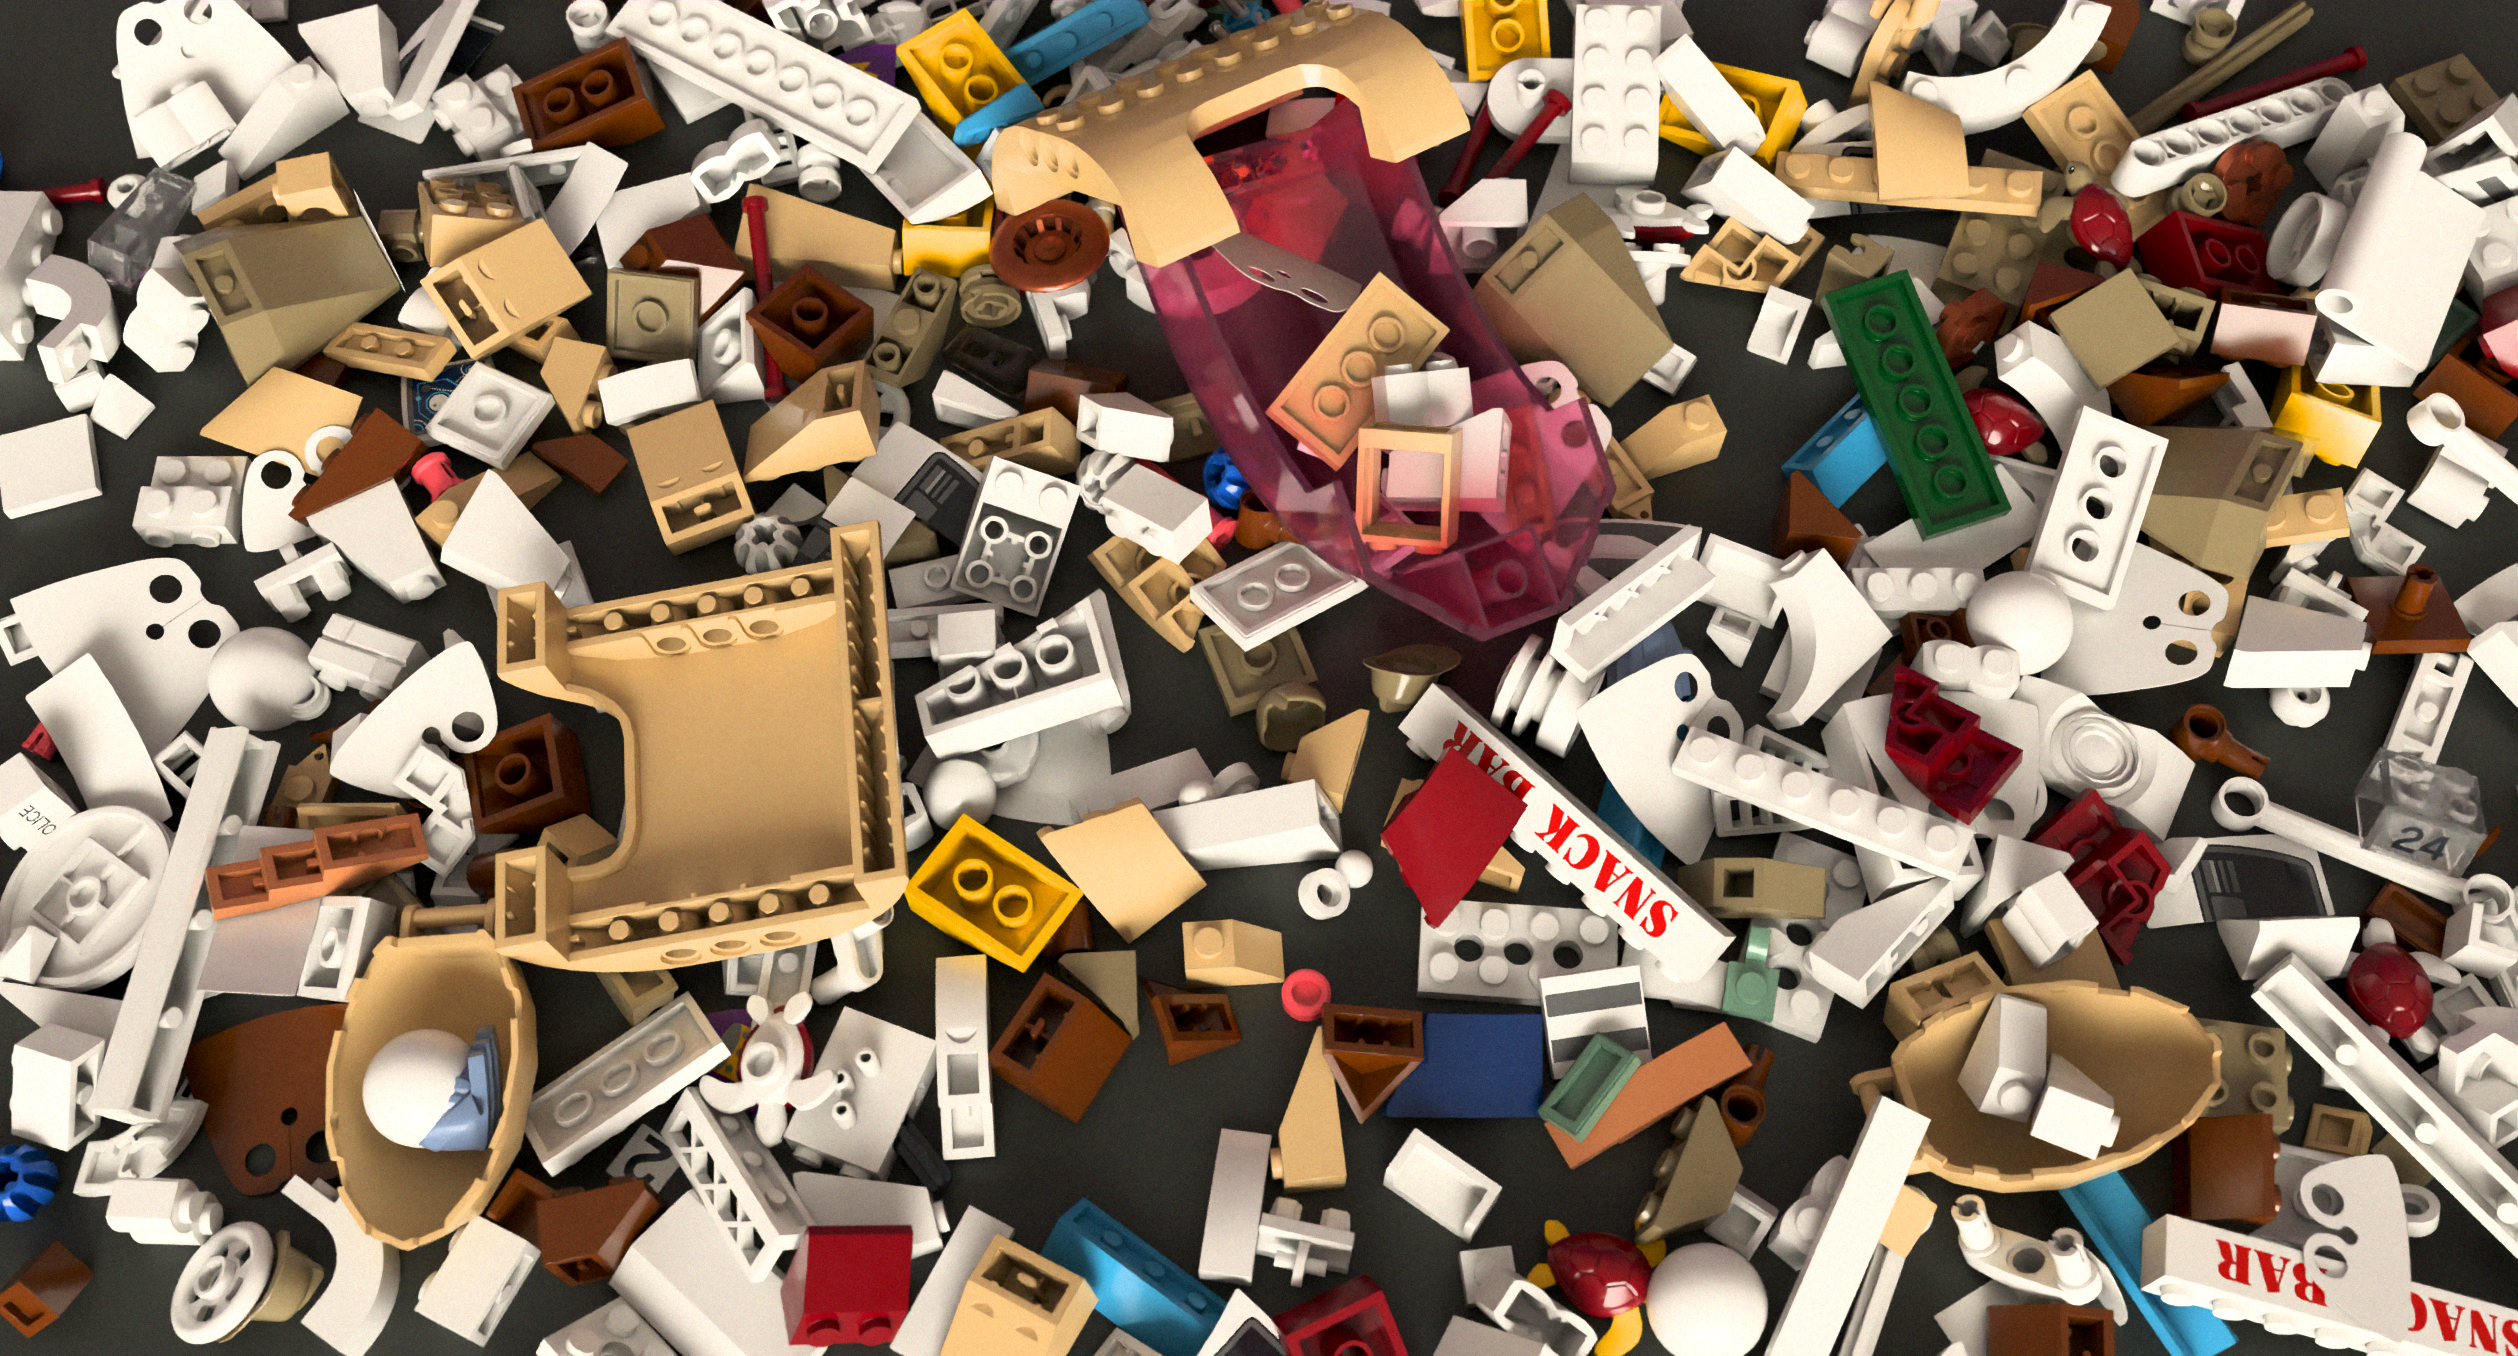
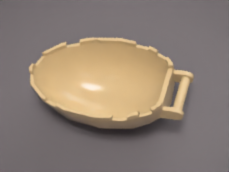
(443, 985)
(2127, 1042)

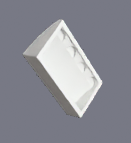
(928, 175)

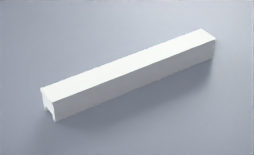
(162, 992)
(2393, 1094)

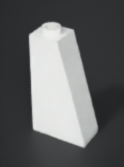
(1257, 828)

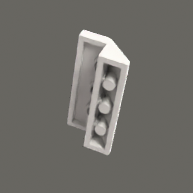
(697, 1292)

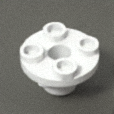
(1654, 265)

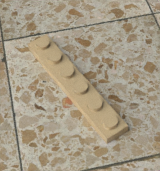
(1855, 181)

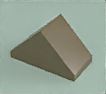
(1108, 982)

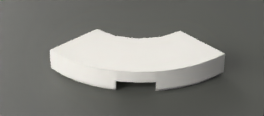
(140, 1150)

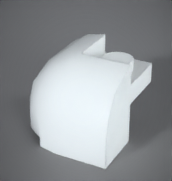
(2481, 1072)

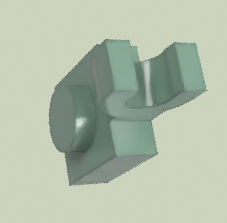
(1750, 985)

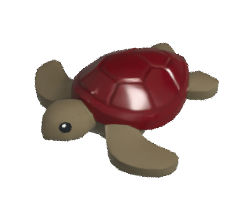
(2095, 220)
(2002, 419)

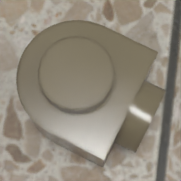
(402, 234)

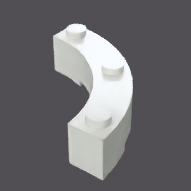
(2007, 92)

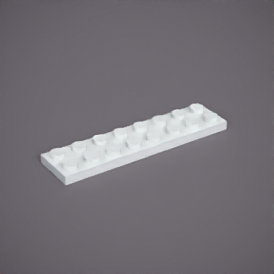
(770, 75)

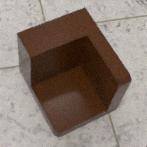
(517, 1207)
(43, 1288)

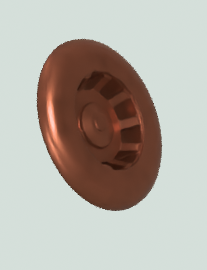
(1061, 246)

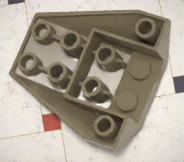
(286, 286)
(1576, 300)
(2221, 491)

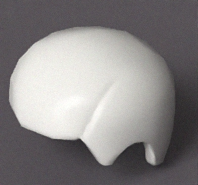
(956, 789)

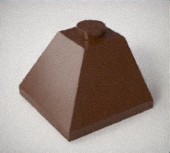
(691, 249)

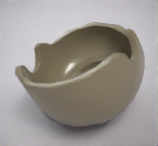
(1288, 714)

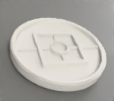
(91, 891)

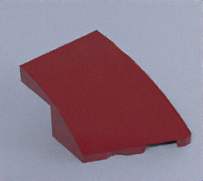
(1944, 748)
(1449, 832)
(2112, 870)

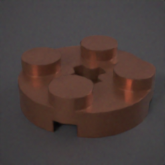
(2268, 174)
(1968, 324)

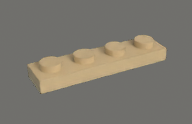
(2298, 520)

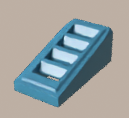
(1003, 112)

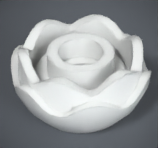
(2300, 712)

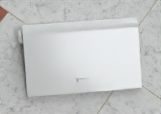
(2400, 254)

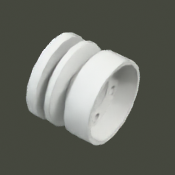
(2306, 240)
(1544, 695)

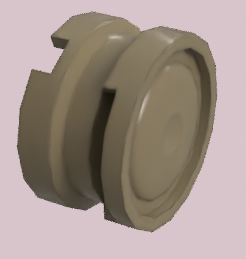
(987, 298)

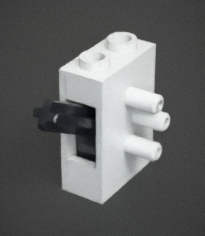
(873, 1106)

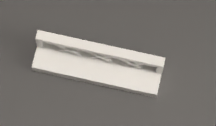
(1631, 606)
(746, 1167)

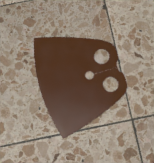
(251, 1079)

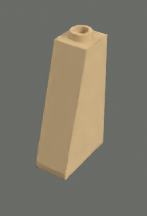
(829, 241)

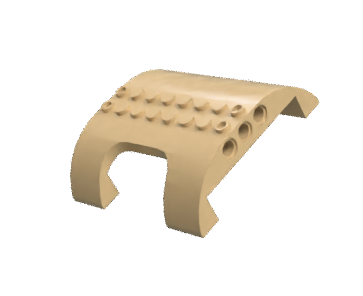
(1139, 134)
(749, 765)

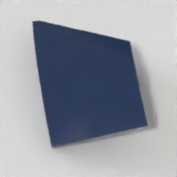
(1474, 1068)

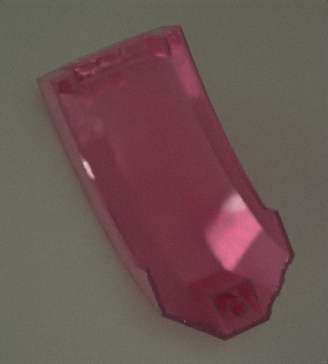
(1247, 341)

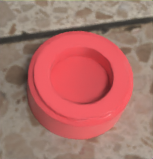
(1304, 994)

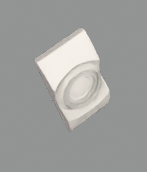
(2126, 763)

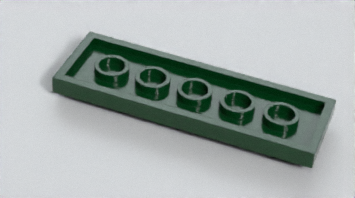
(1915, 405)

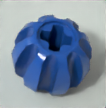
(1222, 480)
(25, 1182)

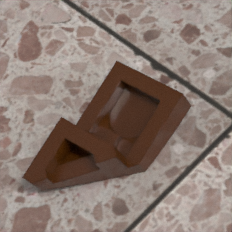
(584, 459)

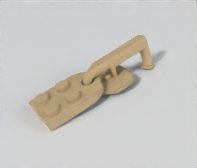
(1888, 47)

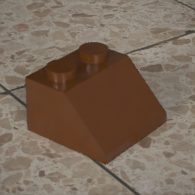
(812, 324)
(527, 778)

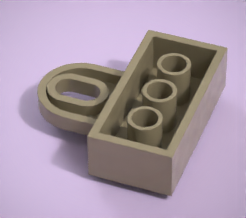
(2004, 248)

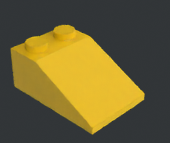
(1501, 33)
(958, 71)
(1771, 98)
(952, 242)
(2337, 414)
(990, 894)

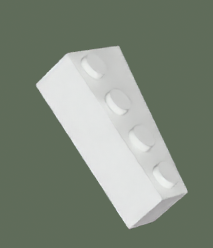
(26, 239)
(1023, 687)

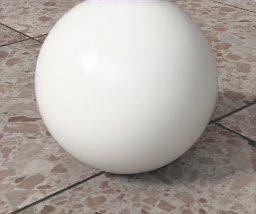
(2024, 615)
(260, 678)
(412, 1082)
(1706, 1302)

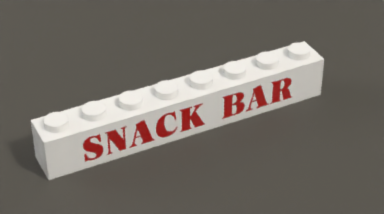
(1576, 841)
(2270, 1285)

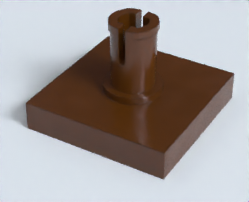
(2409, 613)

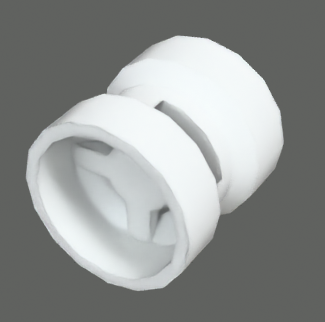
(588, 23)
(816, 169)

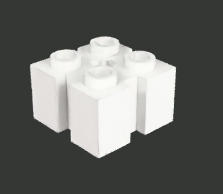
(821, 22)

